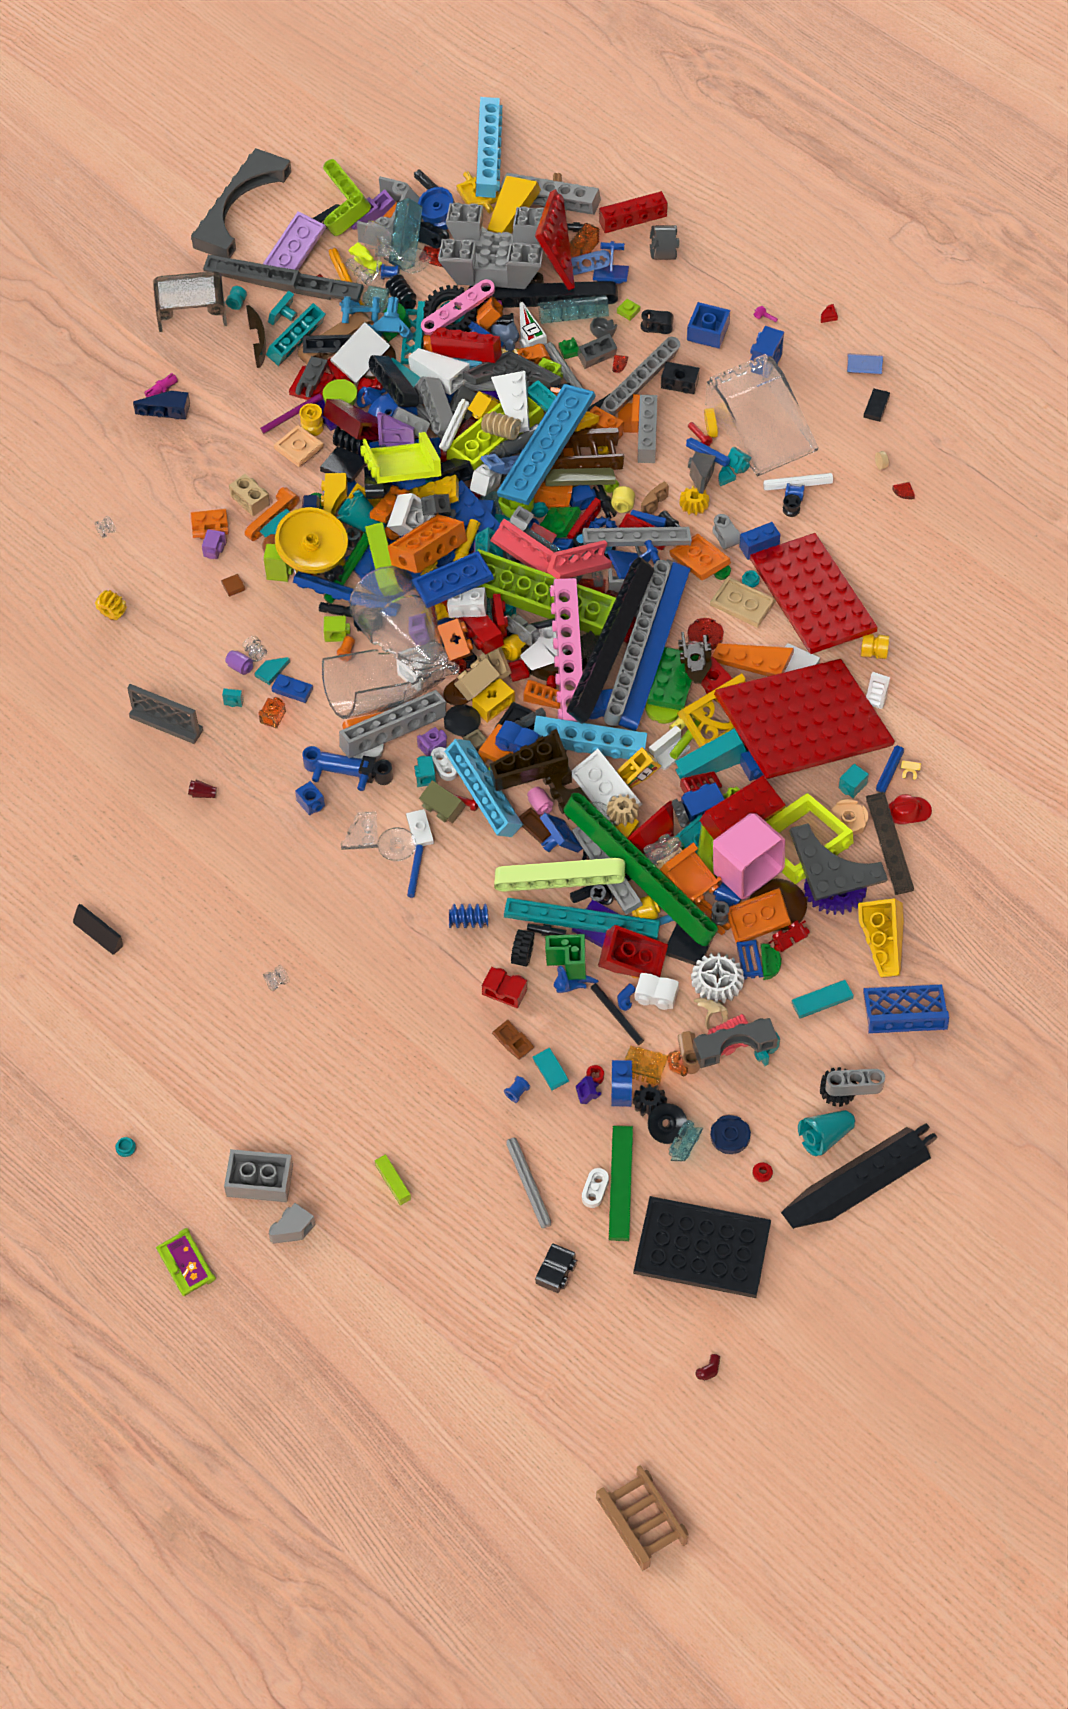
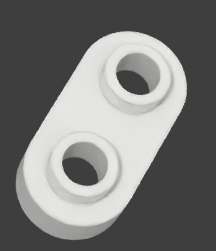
(444, 765)
(595, 1189)

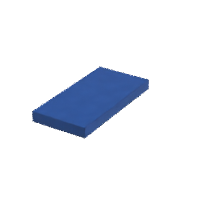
(452, 579)

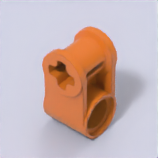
(534, 353)

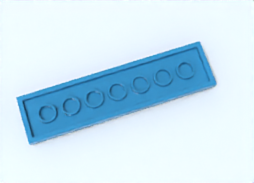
(546, 444)

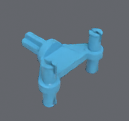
(350, 307)
(391, 322)

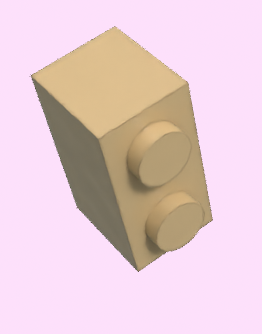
(476, 679)

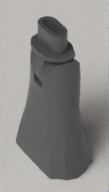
(515, 446)

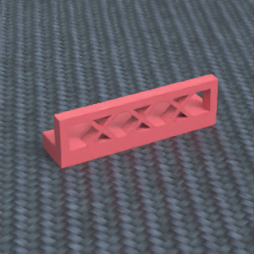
(524, 551)
(579, 565)

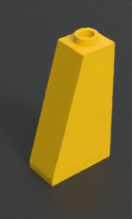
(514, 194)

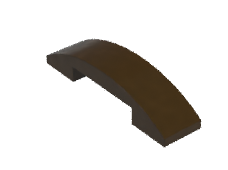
(256, 323)

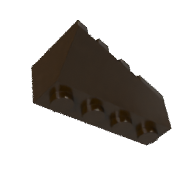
(530, 763)

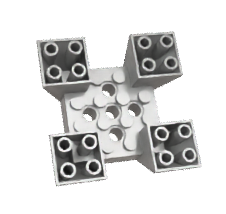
(499, 257)

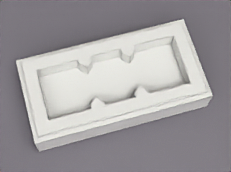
(420, 827)

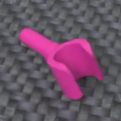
(761, 311)

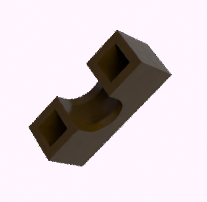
(557, 788)

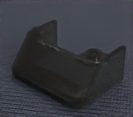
(189, 291)

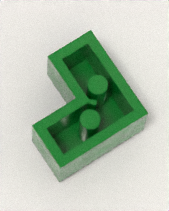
(567, 951)

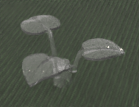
(379, 237)

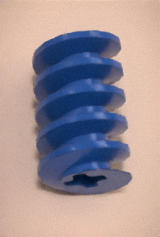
(468, 916)

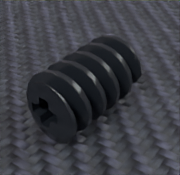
(400, 289)
(345, 440)

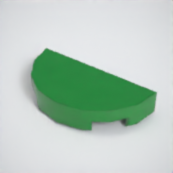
(770, 961)

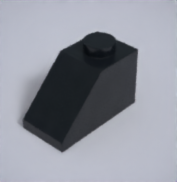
(458, 467)

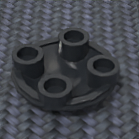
(462, 720)

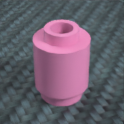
(540, 800)

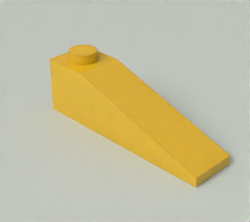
(883, 930)

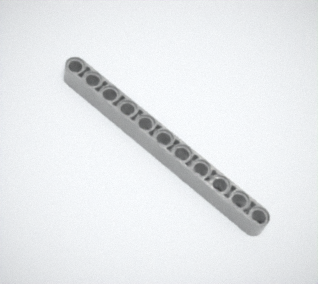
(635, 649)

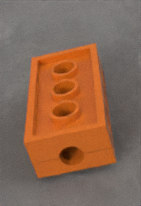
(427, 543)

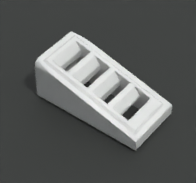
(876, 691)

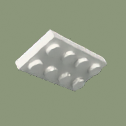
(601, 780)

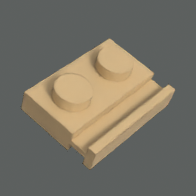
(498, 661)

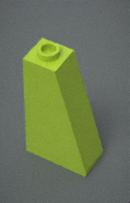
(378, 545)

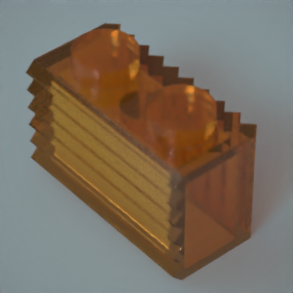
(584, 241)

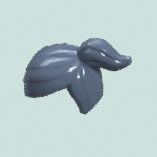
(508, 335)

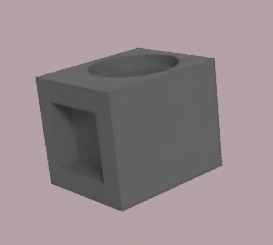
(435, 504)

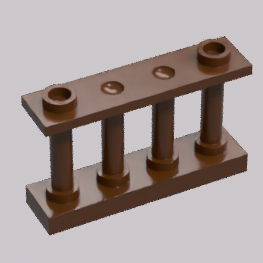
(592, 438)

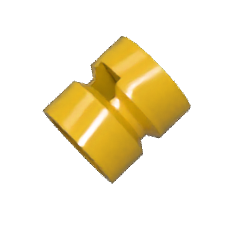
(312, 419)
(875, 646)

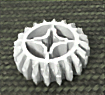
(729, 976)

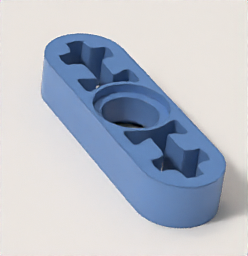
(599, 264)

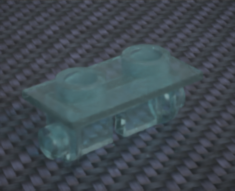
(680, 1148)

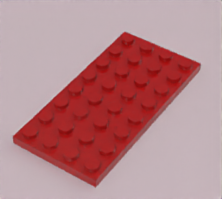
(813, 593)

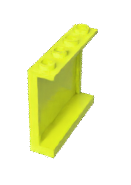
(402, 461)

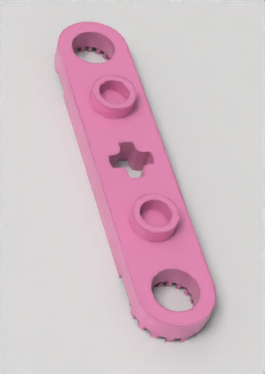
(467, 301)

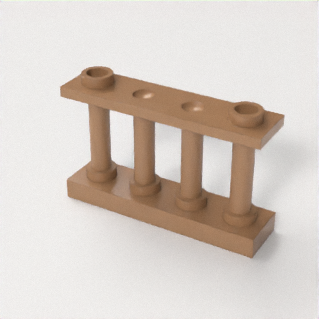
(631, 1536)

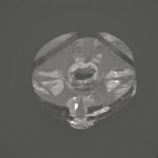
(664, 849)

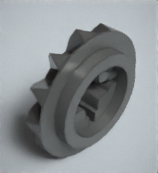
(680, 813)

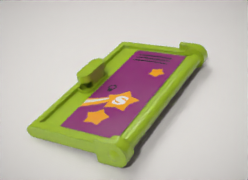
(183, 1255)

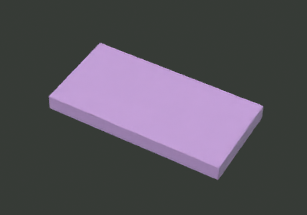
(296, 242)

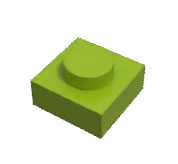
(628, 309)

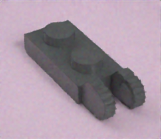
(311, 376)

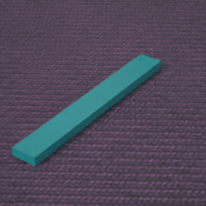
(577, 917)

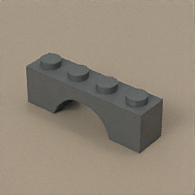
(758, 1035)

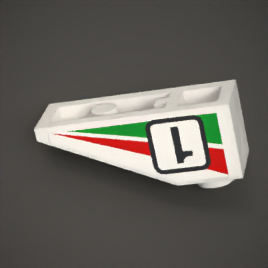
(530, 330)

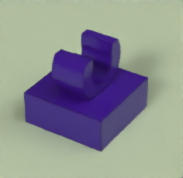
(587, 1090)

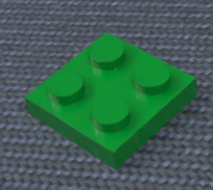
(560, 520)

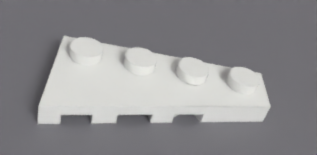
(514, 396)

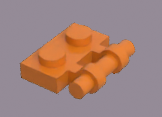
(209, 520)

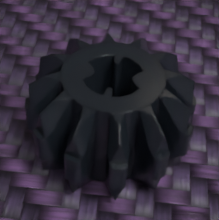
(653, 1095)

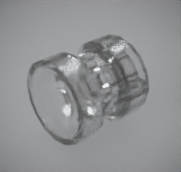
(254, 648)
(276, 978)

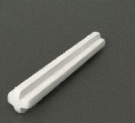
(454, 425)
(809, 480)

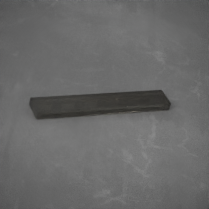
(889, 843)

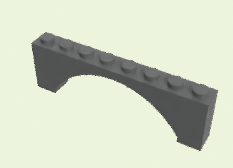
(258, 170)

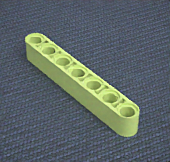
(559, 874)

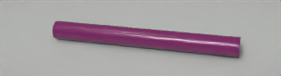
(289, 414)

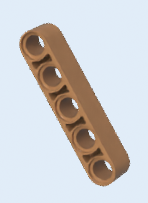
(355, 322)

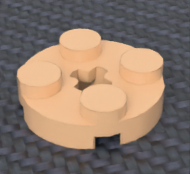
(851, 808)

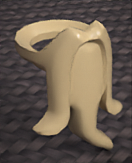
(712, 1007)

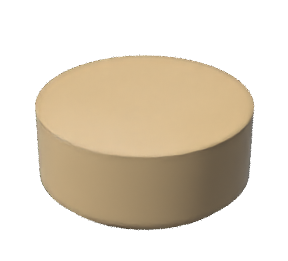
(881, 460)

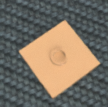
(298, 446)

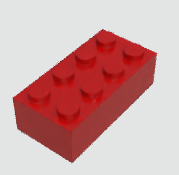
(754, 798)

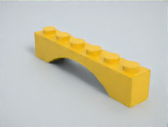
(334, 494)

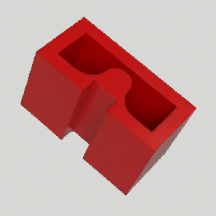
(504, 987)

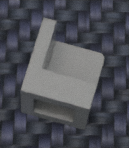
(614, 582)

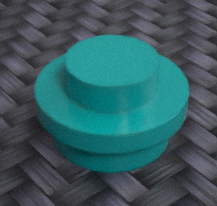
(540, 509)
(750, 578)
(125, 1147)

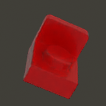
(365, 382)

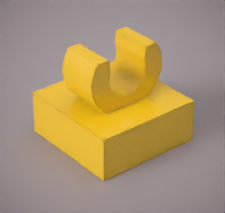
(910, 767)

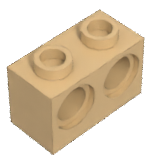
(249, 494)

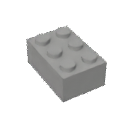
(258, 1175)

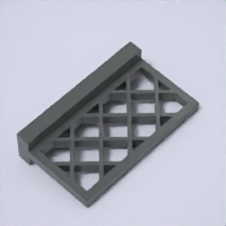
(166, 721)

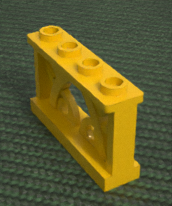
(697, 712)

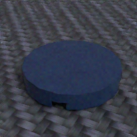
(730, 1134)

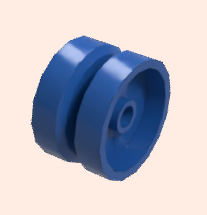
(436, 206)

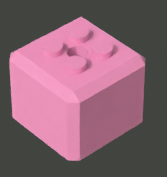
(748, 855)

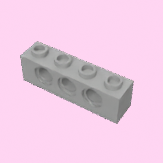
(647, 429)

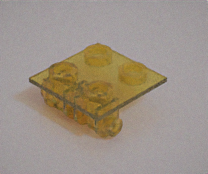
(646, 1064)

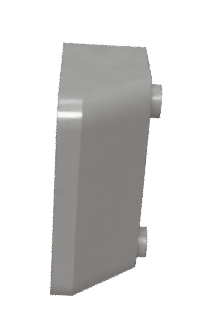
(398, 191)

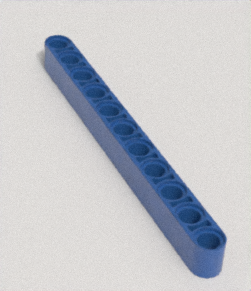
(654, 646)

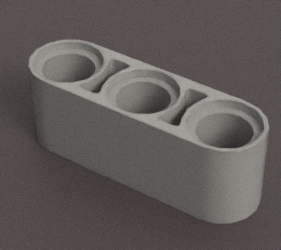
(862, 1076)

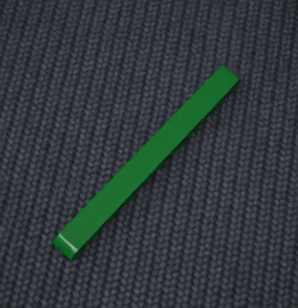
(641, 869)

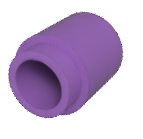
(239, 662)

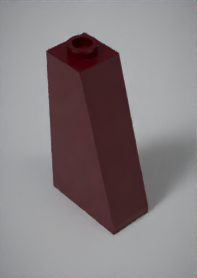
(351, 419)

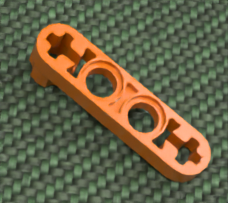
(286, 500)

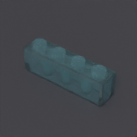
(405, 228)

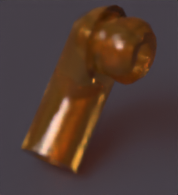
(673, 1061)

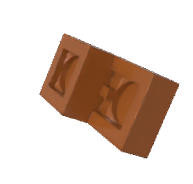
(512, 1040)

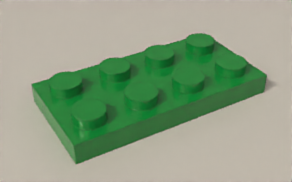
(671, 682)

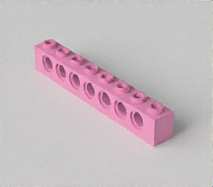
(568, 589)

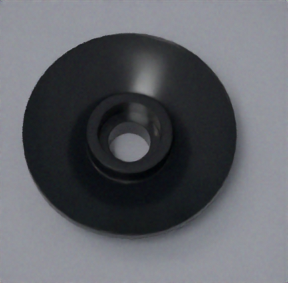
(675, 1118)

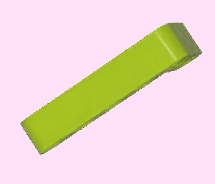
(353, 208)

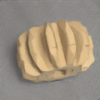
(622, 809)

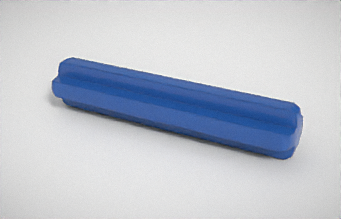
(702, 448)
(889, 769)

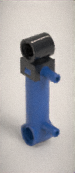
(366, 768)

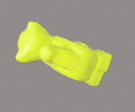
(363, 256)

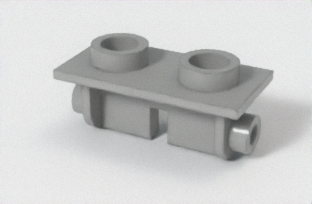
(517, 625)

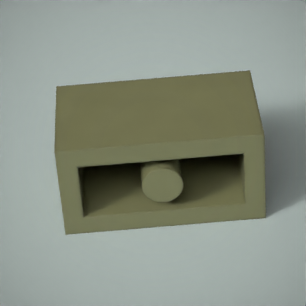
(442, 802)

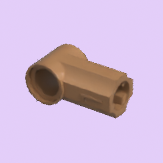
(687, 1053)

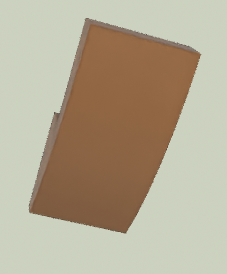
(658, 494)

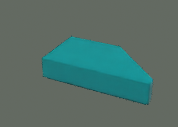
(271, 669)

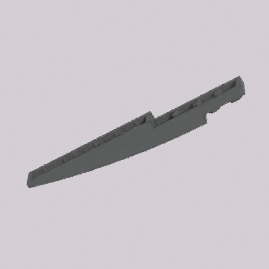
(283, 279)

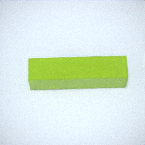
(392, 1180)

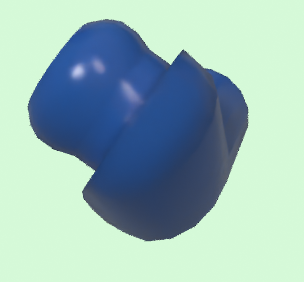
(623, 997)

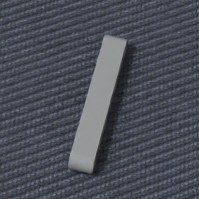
(645, 371)

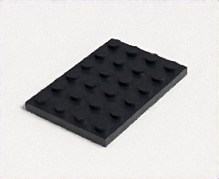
(702, 1247)

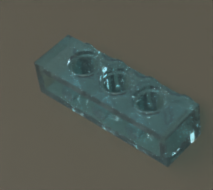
(573, 309)

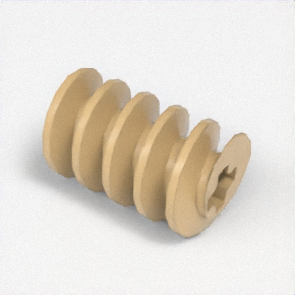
(501, 425)

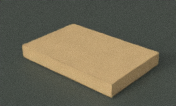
(742, 602)

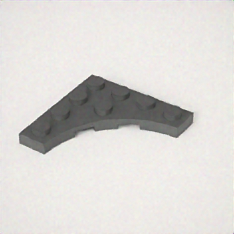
(511, 363)
(828, 873)

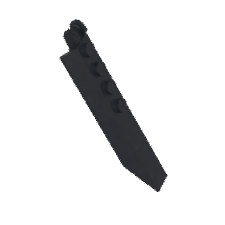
(860, 1178)

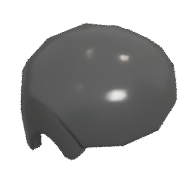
(601, 327)

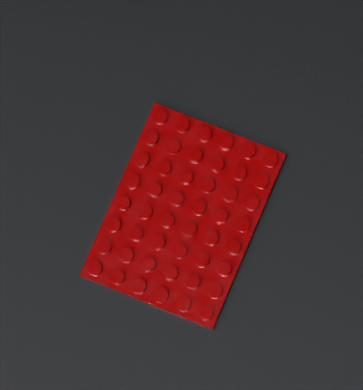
(804, 718)

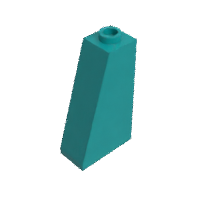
(713, 756)

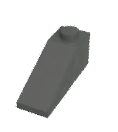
(701, 469)

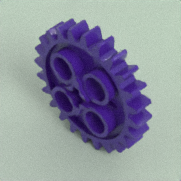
(839, 902)

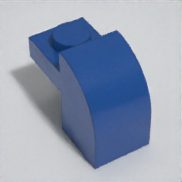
(621, 1083)

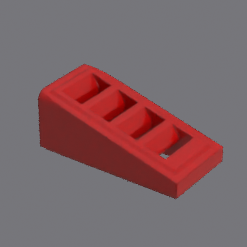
(686, 782)

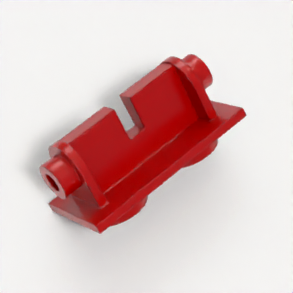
(782, 939)

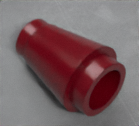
(201, 790)

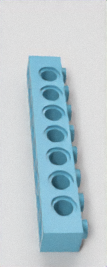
(488, 152)

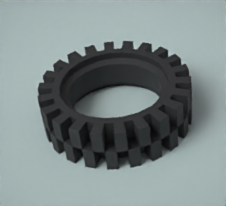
(445, 295)

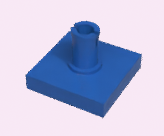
(560, 834)

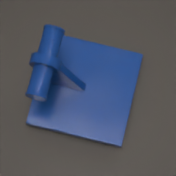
(612, 272)
(623, 560)

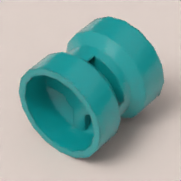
(236, 297)

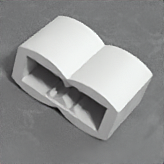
(656, 991)

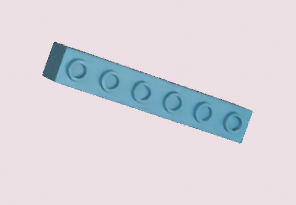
(598, 734)
(480, 785)

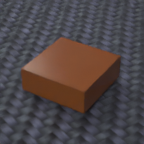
(233, 585)

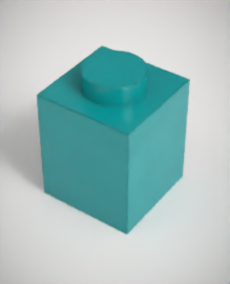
(853, 781)

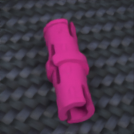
(161, 386)

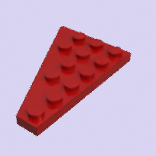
(554, 238)

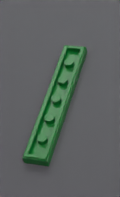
(620, 1183)

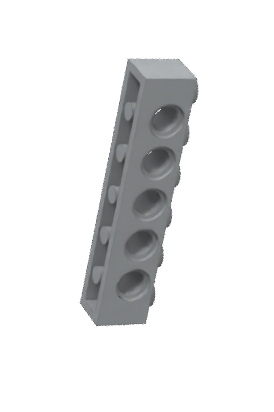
(576, 197)
(392, 724)

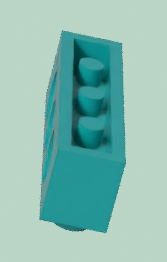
(293, 335)

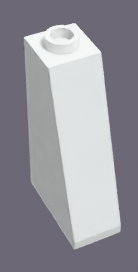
(438, 366)

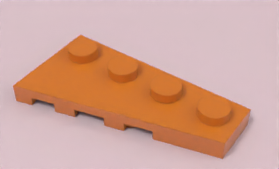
(755, 659)

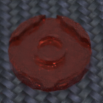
(708, 627)

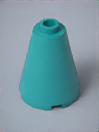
(357, 512)
(825, 1130)

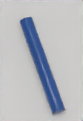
(415, 871)

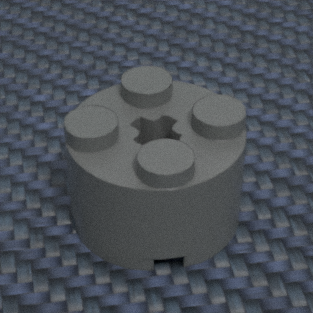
(664, 242)

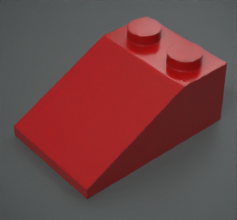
(631, 953)

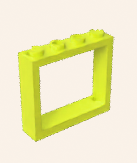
(796, 811)

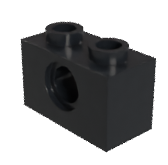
(680, 377)

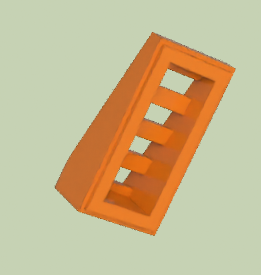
(540, 700)

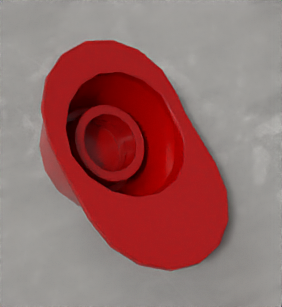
(909, 809)

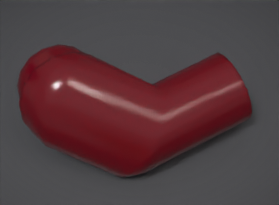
(709, 1371)

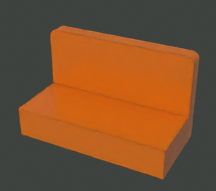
(630, 415)

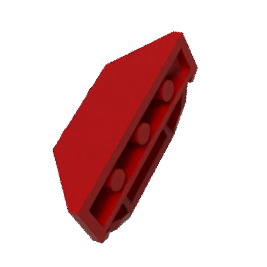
(657, 825)

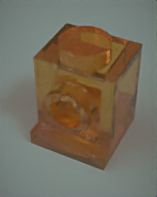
(272, 712)

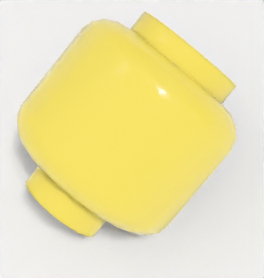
(623, 499)

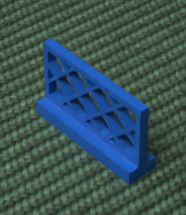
(907, 1020)

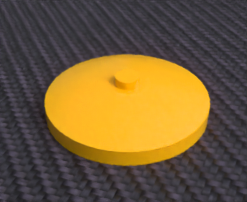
(311, 540)

